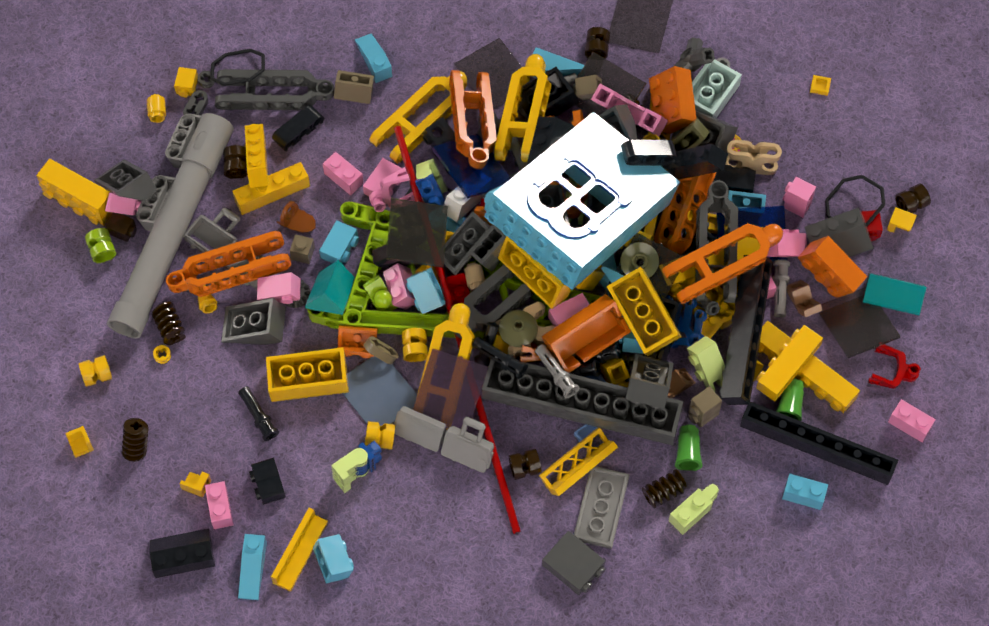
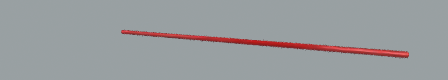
(449, 304)

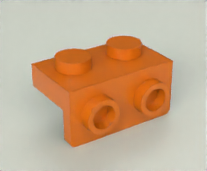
(353, 340)

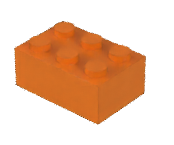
(673, 98)
(832, 267)

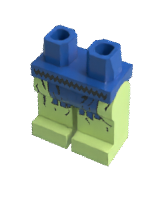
(430, 182)
(356, 464)

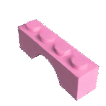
(642, 116)

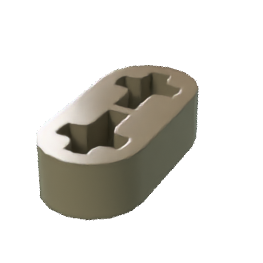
(380, 350)

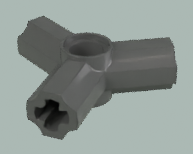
(695, 55)

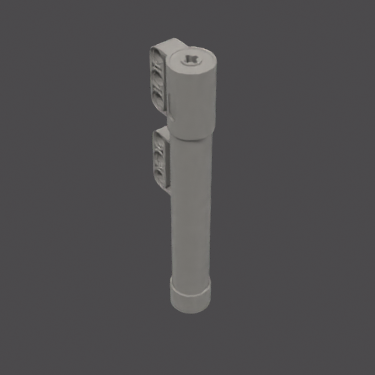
(167, 214)

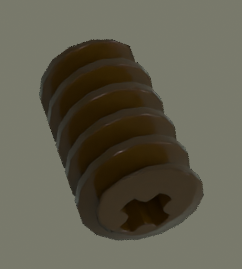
(168, 323)
(134, 439)
(664, 487)

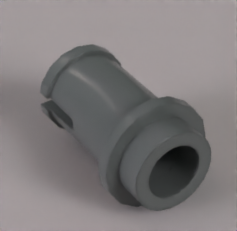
(710, 307)

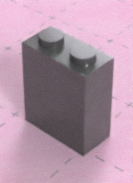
(488, 248)
(574, 563)

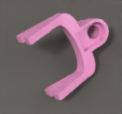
(382, 197)

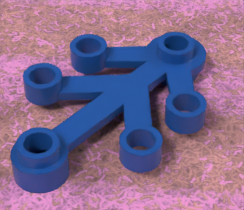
(685, 323)

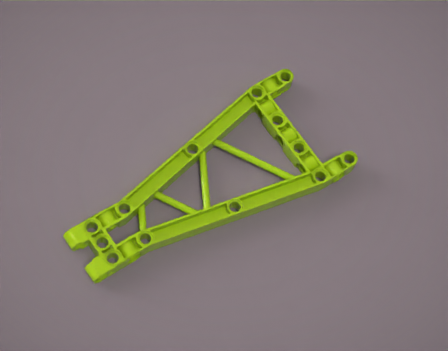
(396, 322)

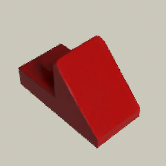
(458, 287)

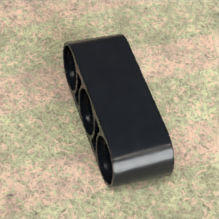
(298, 126)
(649, 152)

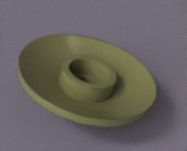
(643, 252)
(518, 336)

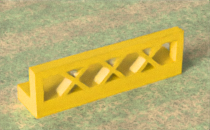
(583, 467)
(298, 550)

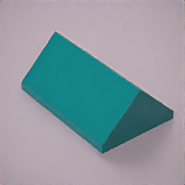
(331, 289)
(894, 294)

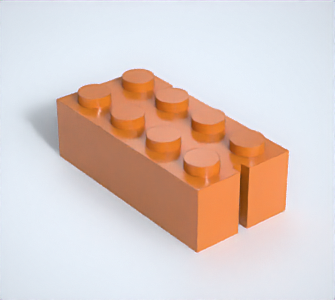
(586, 333)

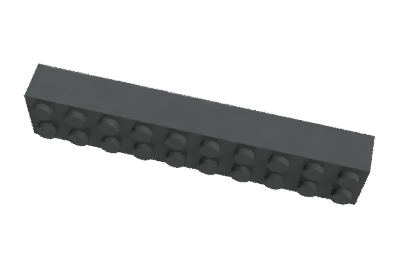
(594, 404)

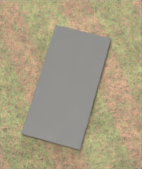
(601, 507)

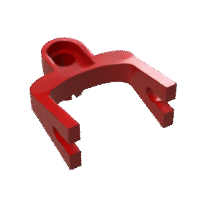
(904, 370)

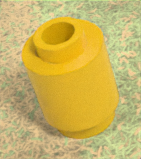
(156, 108)

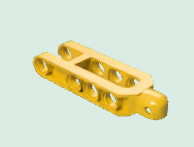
(398, 118)
(508, 127)
(458, 323)

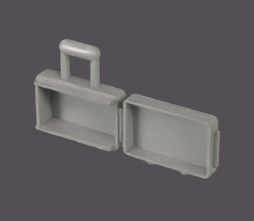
(216, 237)
(455, 442)

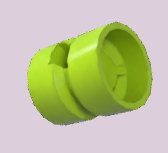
(100, 245)

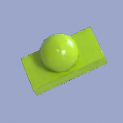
(379, 294)

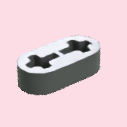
(192, 103)

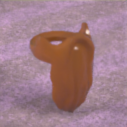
(296, 219)

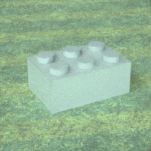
(714, 87)

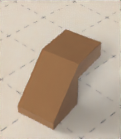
(802, 298)
(680, 381)

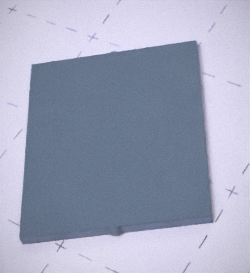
(378, 391)

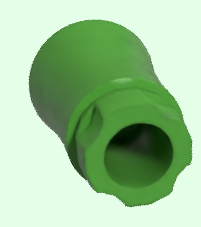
(791, 400)
(688, 449)

